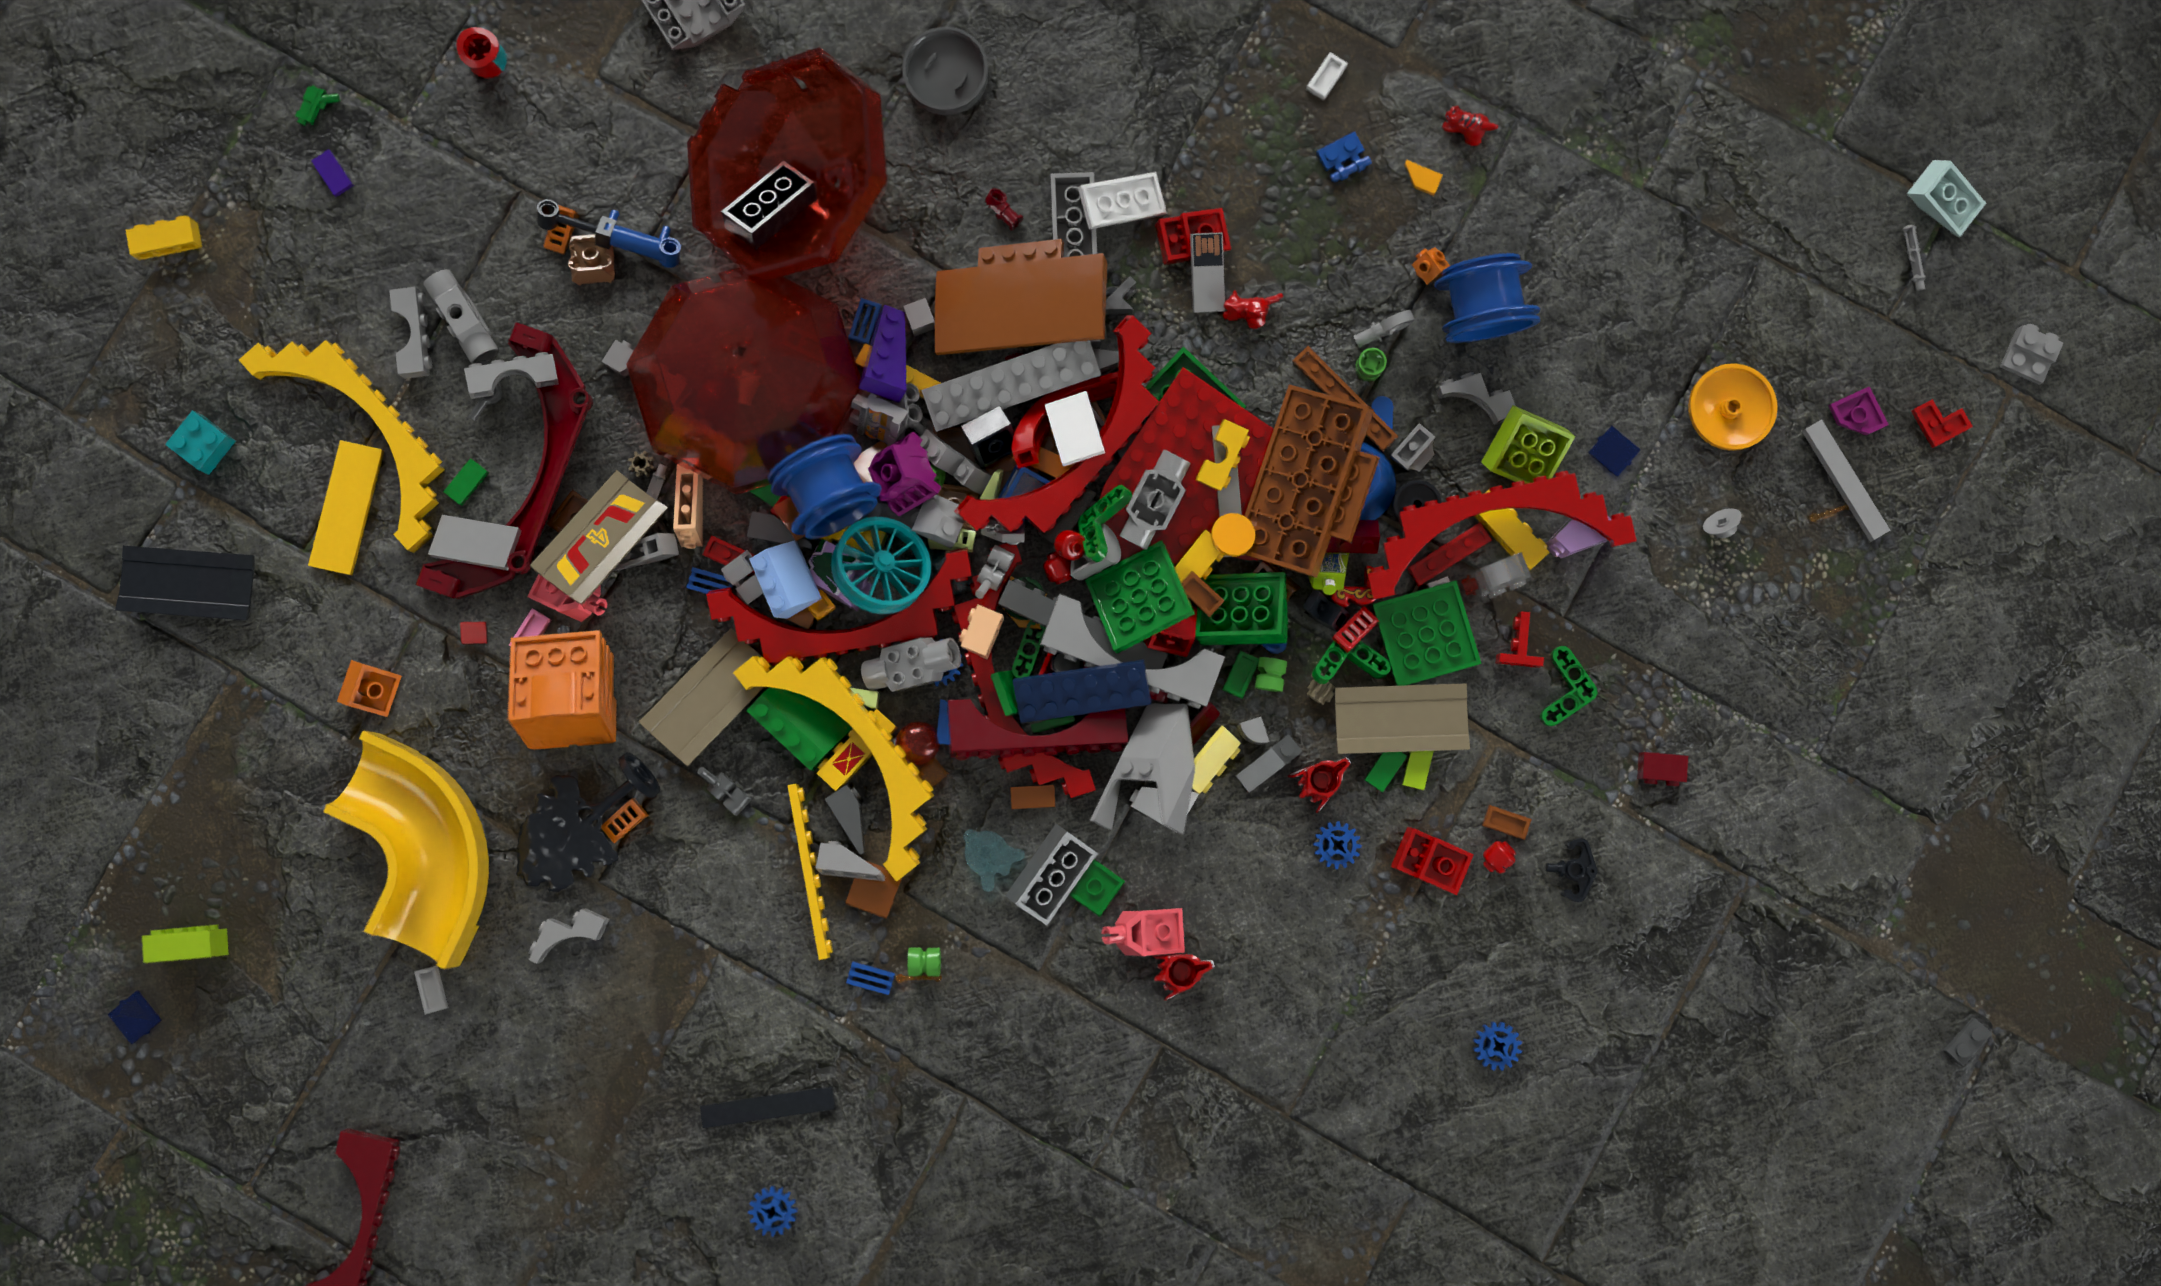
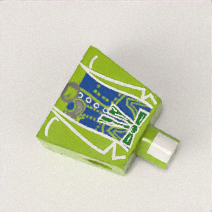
(1332, 573)

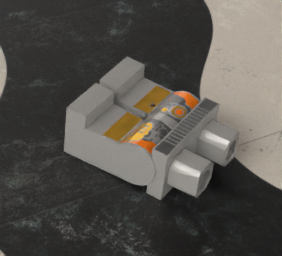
(879, 419)

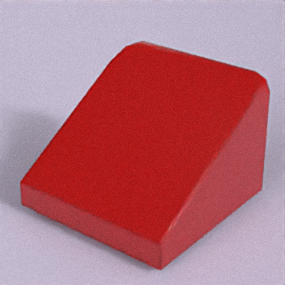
(473, 633)

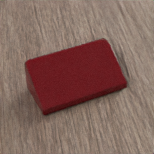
(1203, 721)

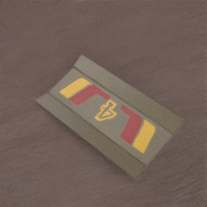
(598, 538)

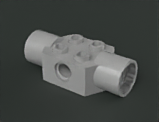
(461, 315)
(1155, 499)
(911, 664)

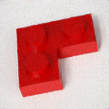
(1937, 428)

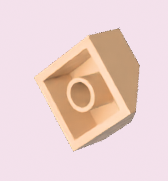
(982, 631)

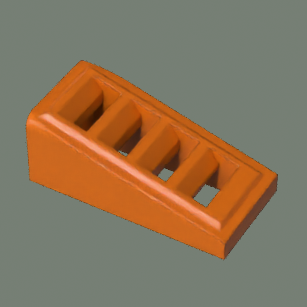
(567, 233)
(632, 803)

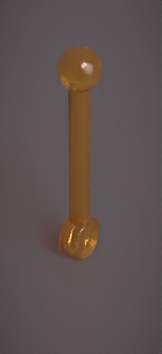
(1814, 517)
(900, 978)

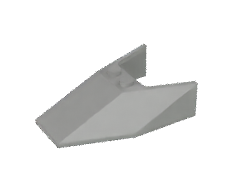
(1159, 753)

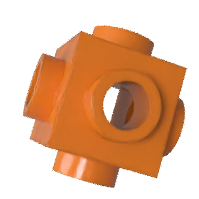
(1430, 264)

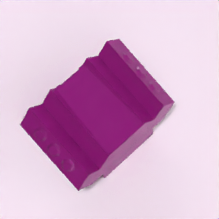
(904, 474)

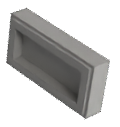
(431, 989)

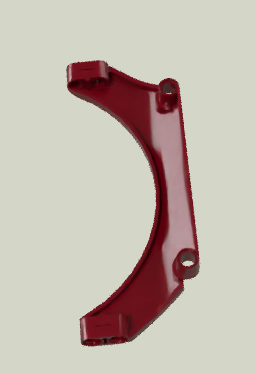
(562, 426)

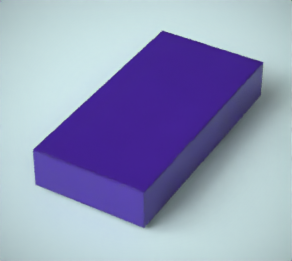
(332, 173)

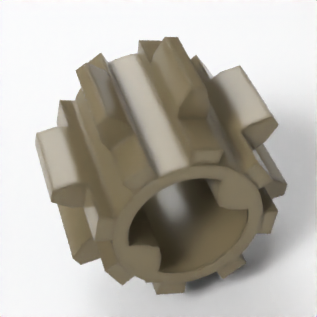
(636, 459)
(1321, 692)

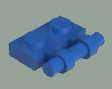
(1341, 151)

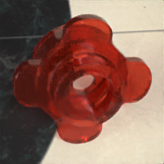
(1470, 585)

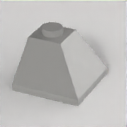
(938, 521)

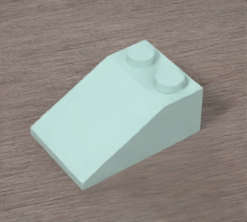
(1947, 196)

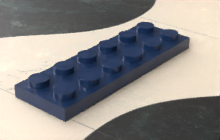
(1082, 691)

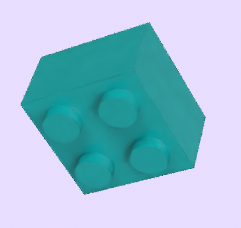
(200, 442)

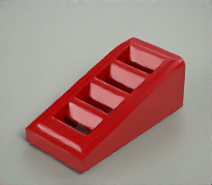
(1365, 620)

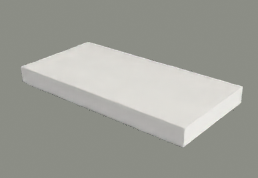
(1122, 200)

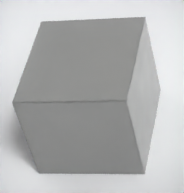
(919, 317)

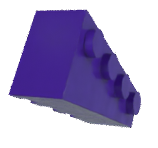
(886, 359)

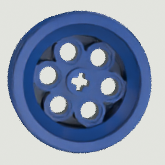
(1487, 298)
(825, 486)

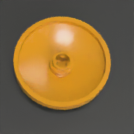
(1732, 407)

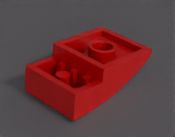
(1175, 233)
(1432, 860)

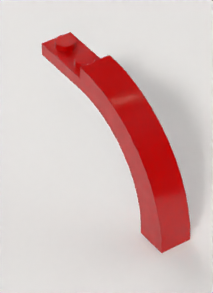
(1036, 423)

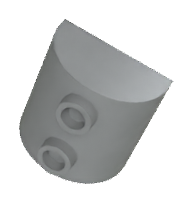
(1085, 567)

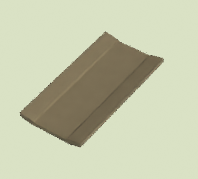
(702, 700)
(1401, 718)

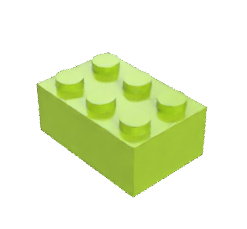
(185, 943)

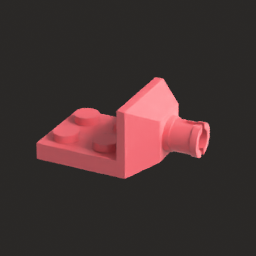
(552, 597)
(1148, 932)

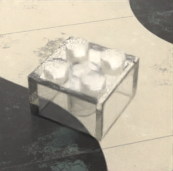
(1504, 574)

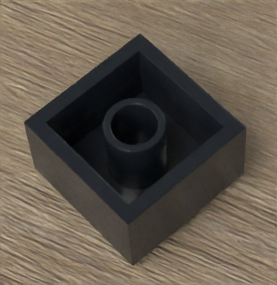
(989, 437)

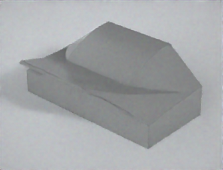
(1415, 449)

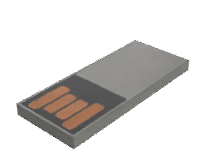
(1207, 272)

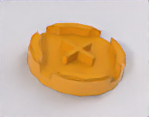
(1233, 534)

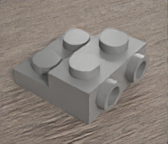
(2031, 353)

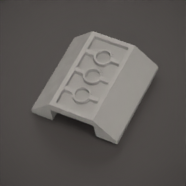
(692, 21)

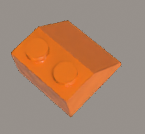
(369, 688)

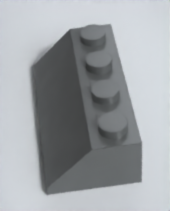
(1051, 874)

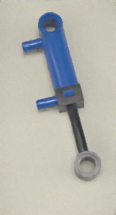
(610, 234)

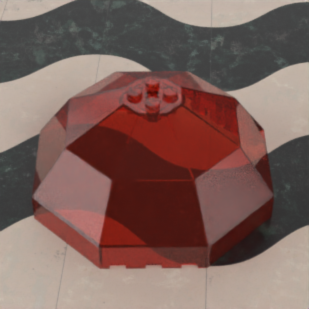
(819, 130)
(747, 412)

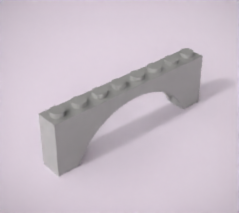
(1069, 635)

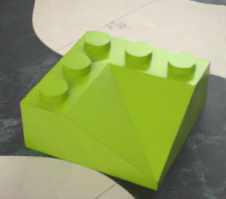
(1527, 447)

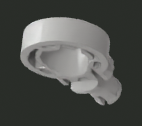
(1385, 327)

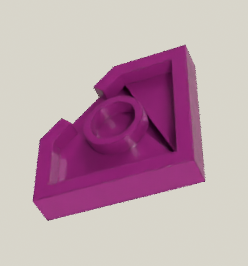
(1859, 412)

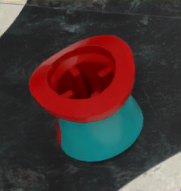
(481, 52)

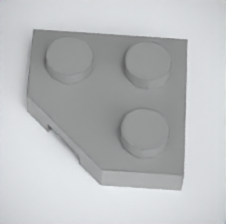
(997, 532)

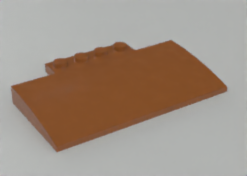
(1020, 299)
(1310, 480)

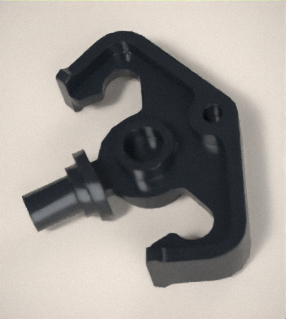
(1580, 870)

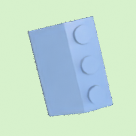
(785, 579)

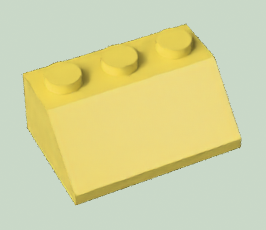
(1212, 758)

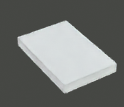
(1074, 428)

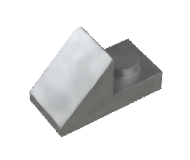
(1115, 302)

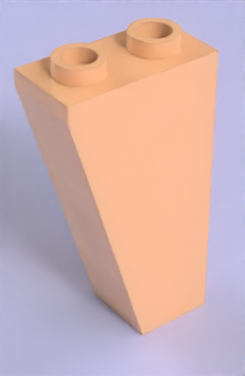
(688, 508)

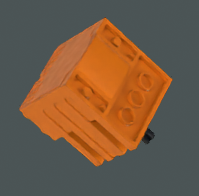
(562, 689)

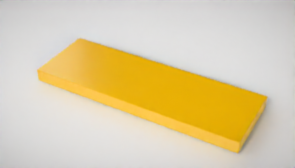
(346, 508)

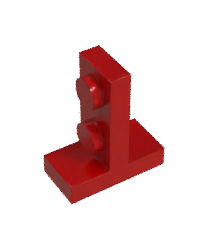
(1519, 645)

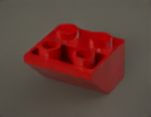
(1176, 638)

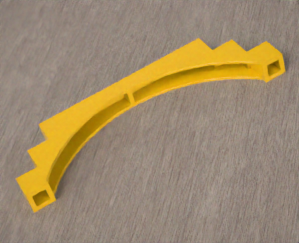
(413, 461)
(902, 780)

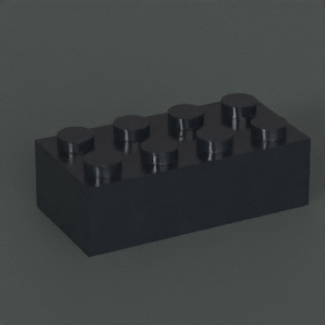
(769, 205)

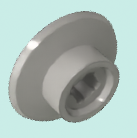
(1723, 523)

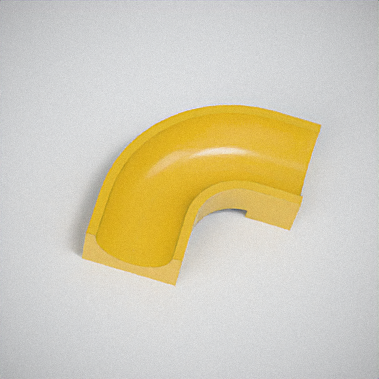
(430, 847)

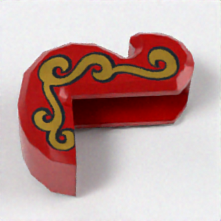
(1357, 595)

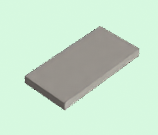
(474, 542)

